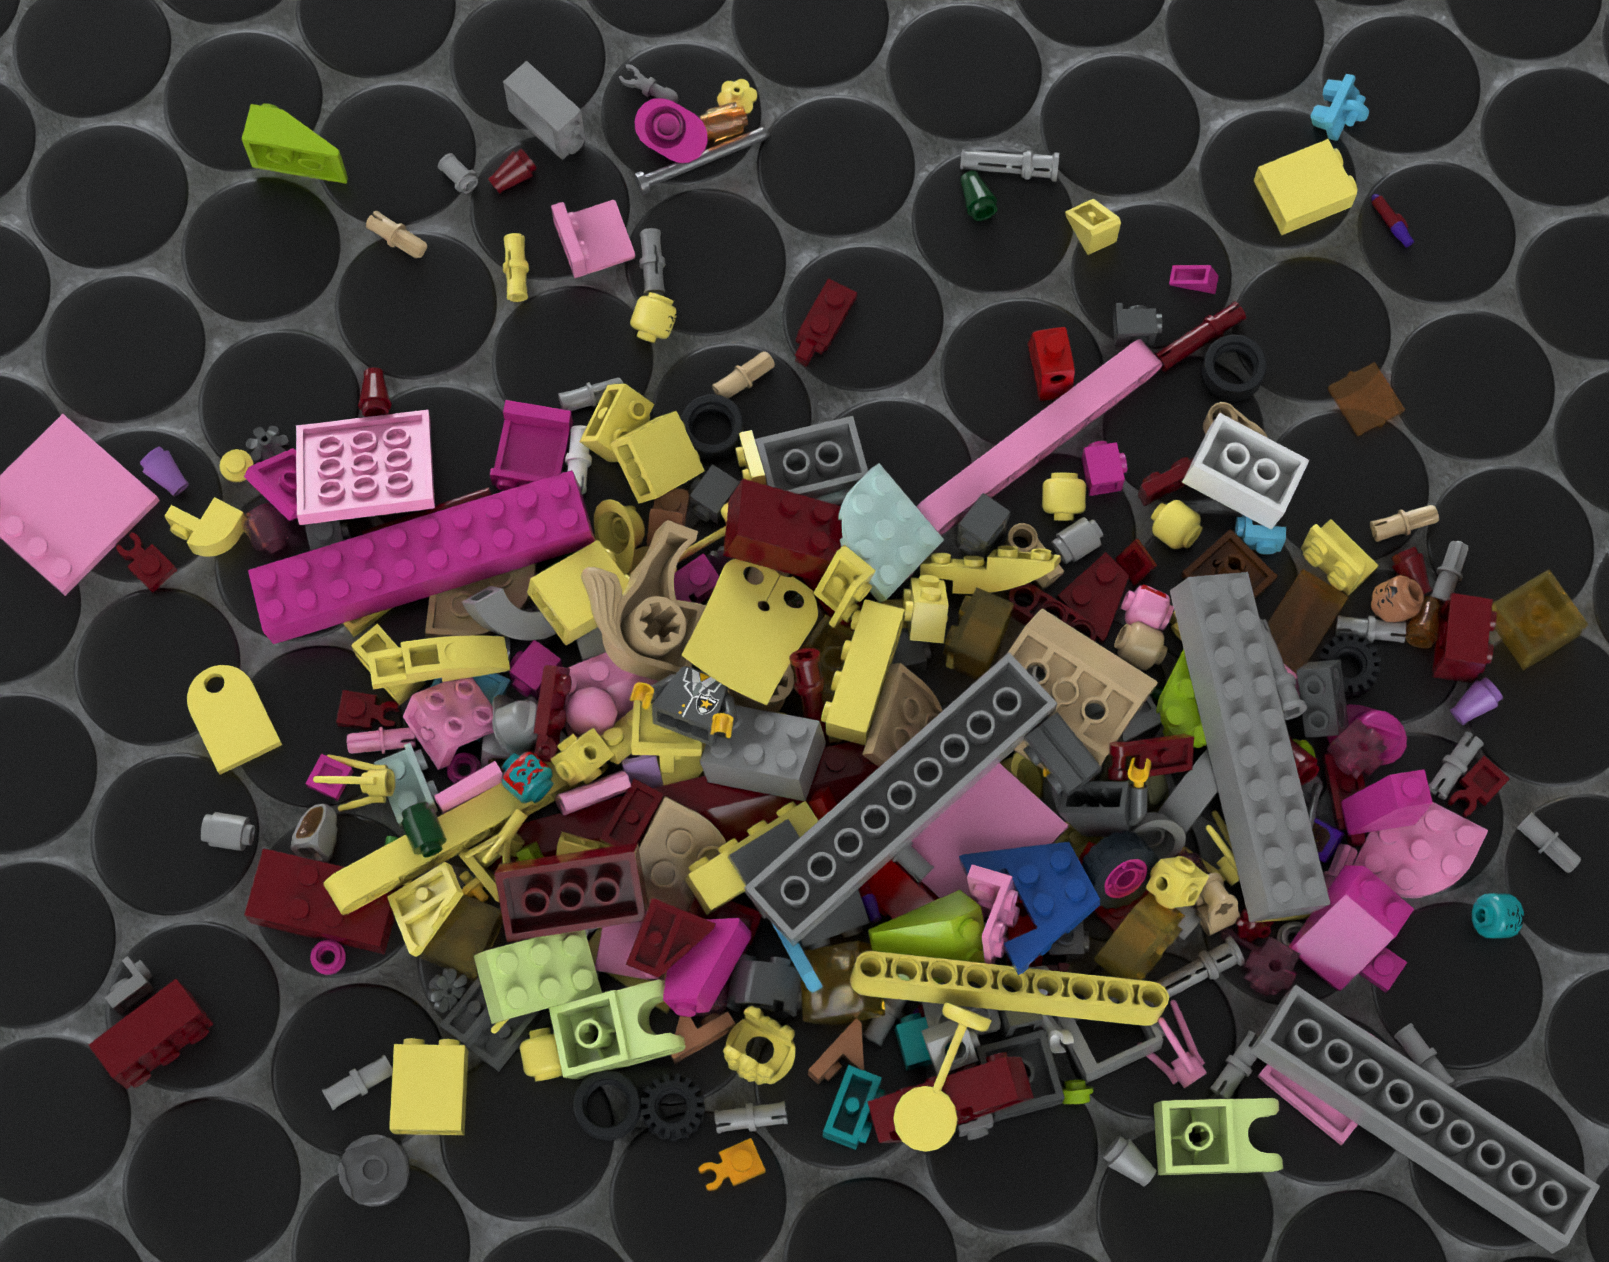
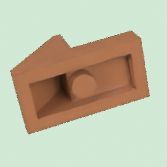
(671, 507)
(695, 1039)
(846, 1047)

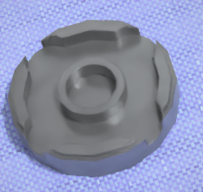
(374, 1170)

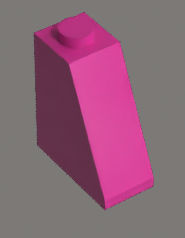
(1388, 804)
(703, 971)

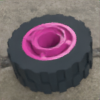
(1119, 868)

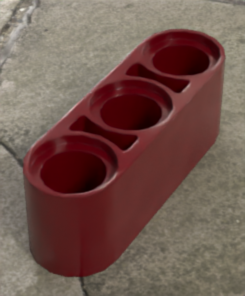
(1042, 600)

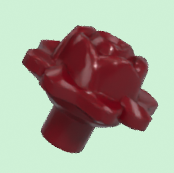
(1252, 930)

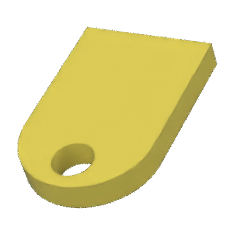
(231, 720)

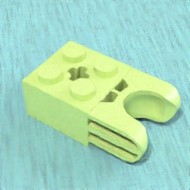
(621, 1027)
(1223, 1135)

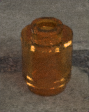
(724, 121)

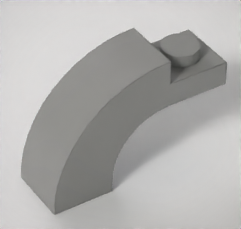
(498, 615)
(1192, 794)

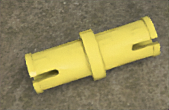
(515, 267)

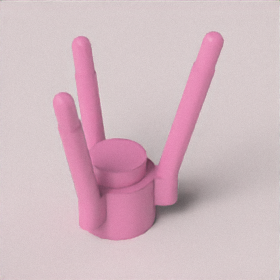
(1188, 1065)

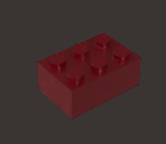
(151, 1035)

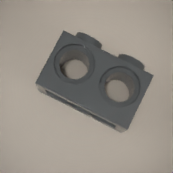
(982, 528)
(1324, 695)

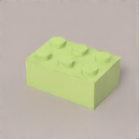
(536, 974)

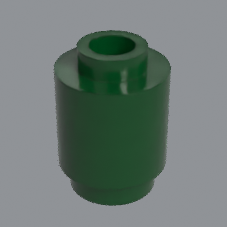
(423, 829)

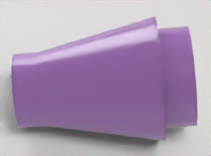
(163, 470)
(1477, 700)

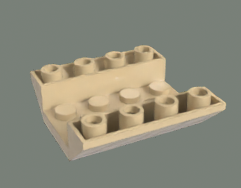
(1080, 675)

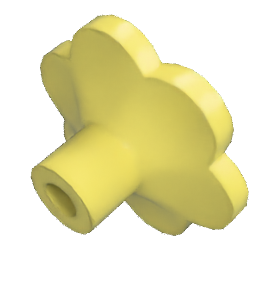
(738, 92)

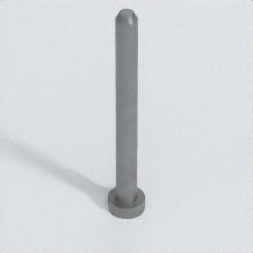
(644, 181)

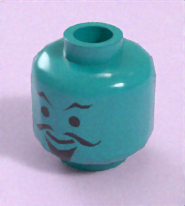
(1497, 915)

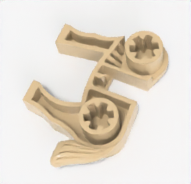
(648, 626)

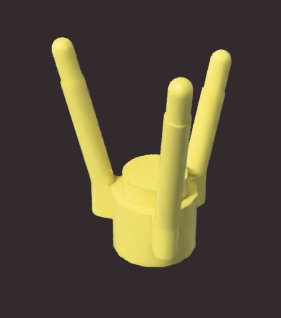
(376, 782)
(1227, 863)

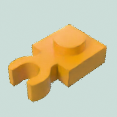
(738, 1163)

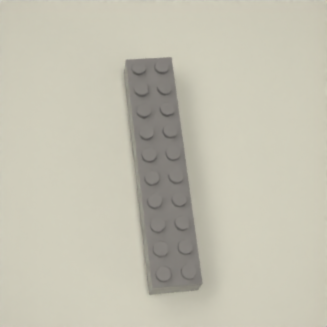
(1249, 747)
(900, 799)
(1425, 1119)

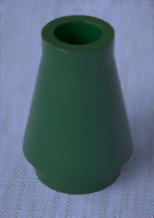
(978, 197)

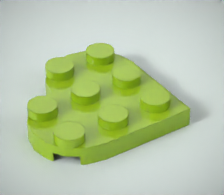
(1179, 706)

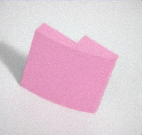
(469, 787)
(593, 792)

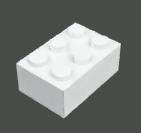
(1245, 471)

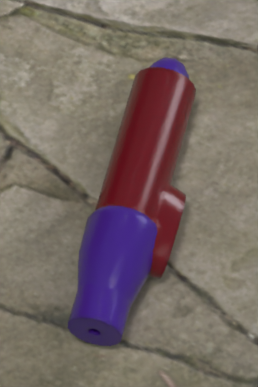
(1394, 221)
(870, 902)

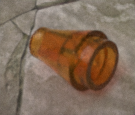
(1424, 627)

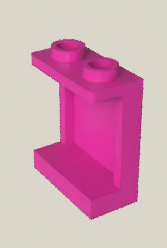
(531, 444)

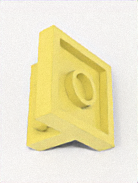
(659, 741)

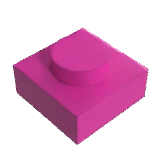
(328, 767)
(1383, 969)

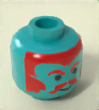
(527, 777)

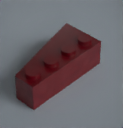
(972, 1089)

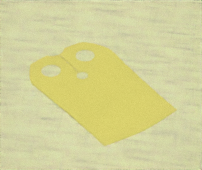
(741, 642)

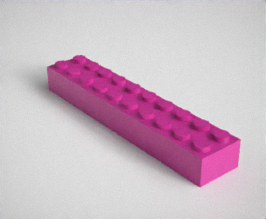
(421, 557)

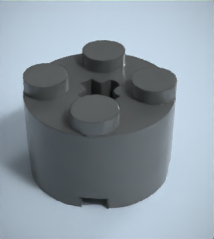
(765, 985)

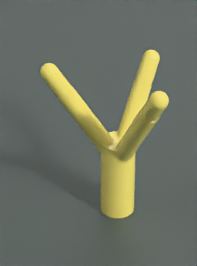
(504, 837)

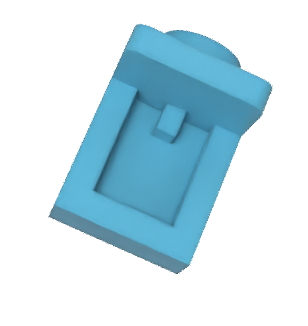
(1260, 537)

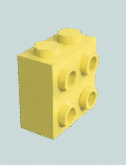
(657, 457)

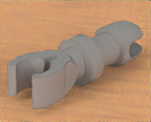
(648, 86)

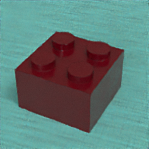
(1464, 638)

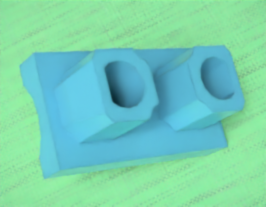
(1345, 108)

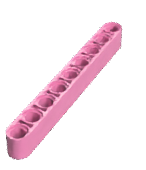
(1040, 435)

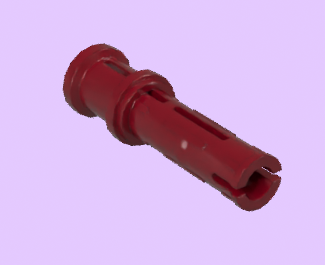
(809, 684)

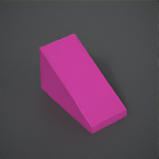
(1194, 277)

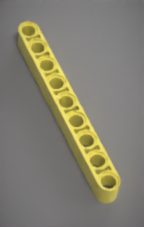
(462, 827)
(994, 996)

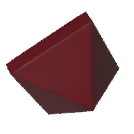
(1136, 561)

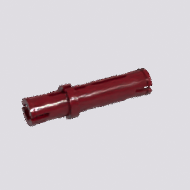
(1211, 328)

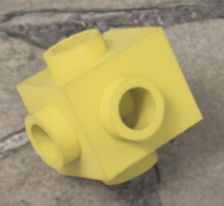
(581, 757)
(1176, 882)

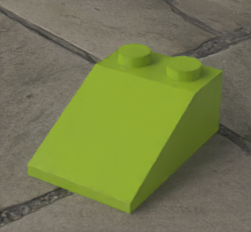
(287, 146)
(939, 929)

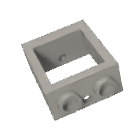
(544, 110)
(1085, 1061)

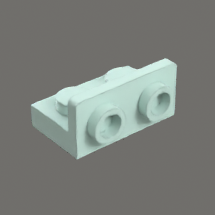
(409, 781)

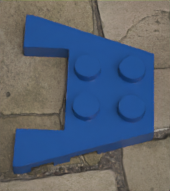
(1050, 888)

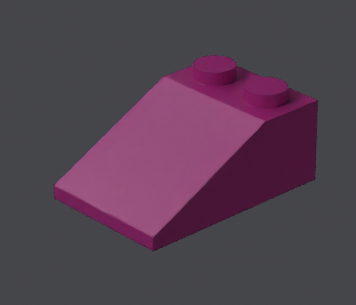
(1353, 928)

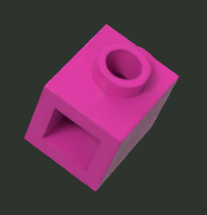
(1103, 468)
(528, 668)

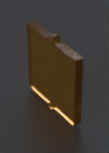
(1366, 399)

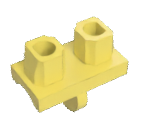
(483, 875)

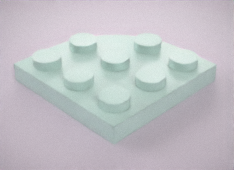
(885, 531)

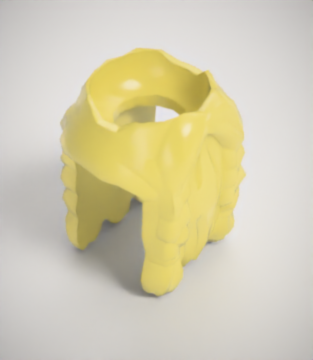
(755, 1026)

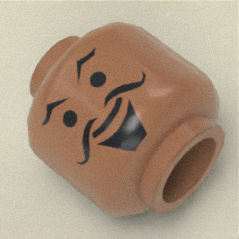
(1397, 599)

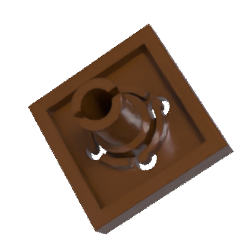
(1232, 557)

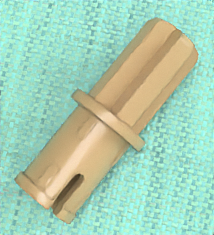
(396, 235)
(744, 375)
(1403, 522)

